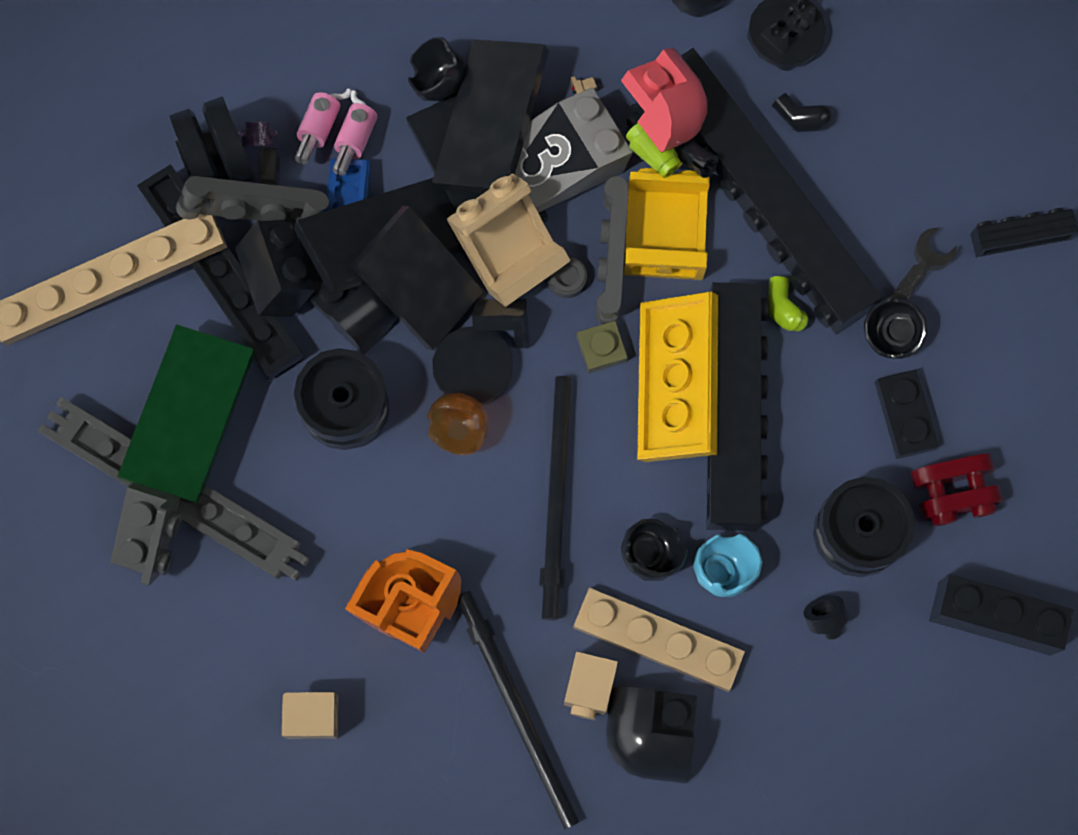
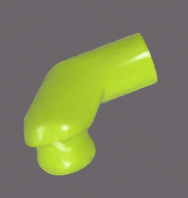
(782, 309)

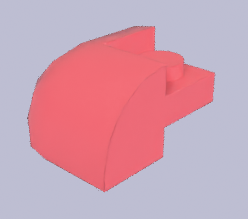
(670, 97)

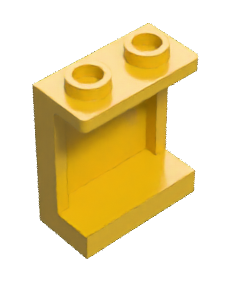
(666, 225)

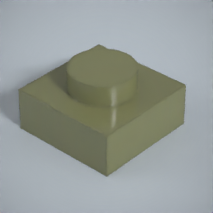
(601, 347)

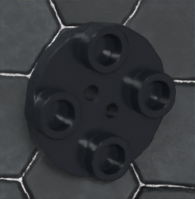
(775, 43)

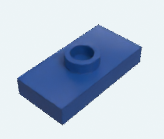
(351, 186)

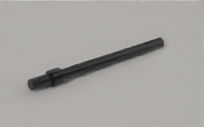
(552, 575)
(482, 634)

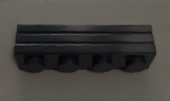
(1023, 233)

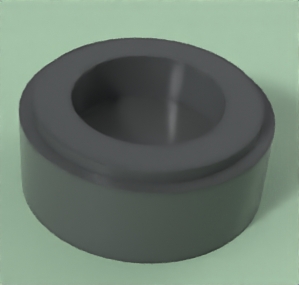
(568, 280)

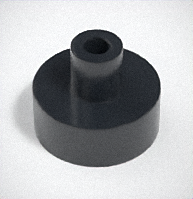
(826, 616)

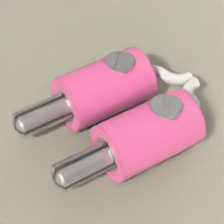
(319, 121)

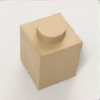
(589, 685)

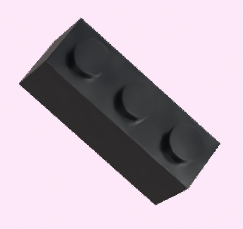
(1001, 615)

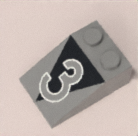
(571, 150)

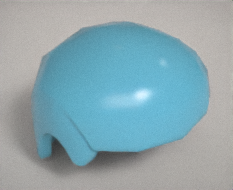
(727, 565)

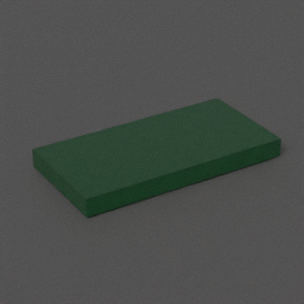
(186, 414)

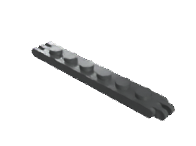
(213, 516)

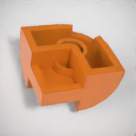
(407, 597)

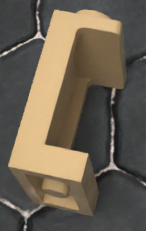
(507, 239)

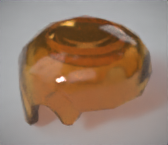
(458, 423)

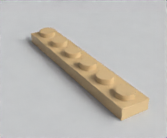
(108, 276)

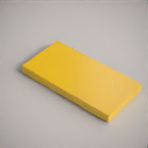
(678, 378)

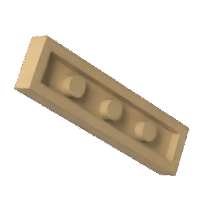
(659, 640)

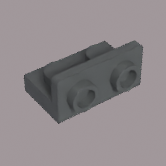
(145, 531)

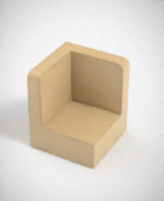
(310, 715)

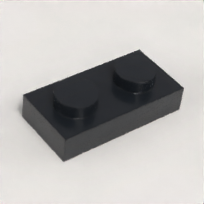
(906, 414)

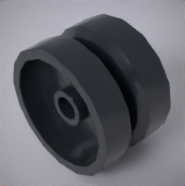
(212, 146)
(331, 378)
(857, 503)

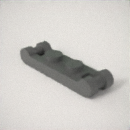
(248, 200)
(612, 233)

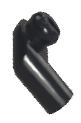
(802, 118)

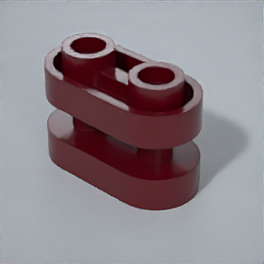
(944, 508)

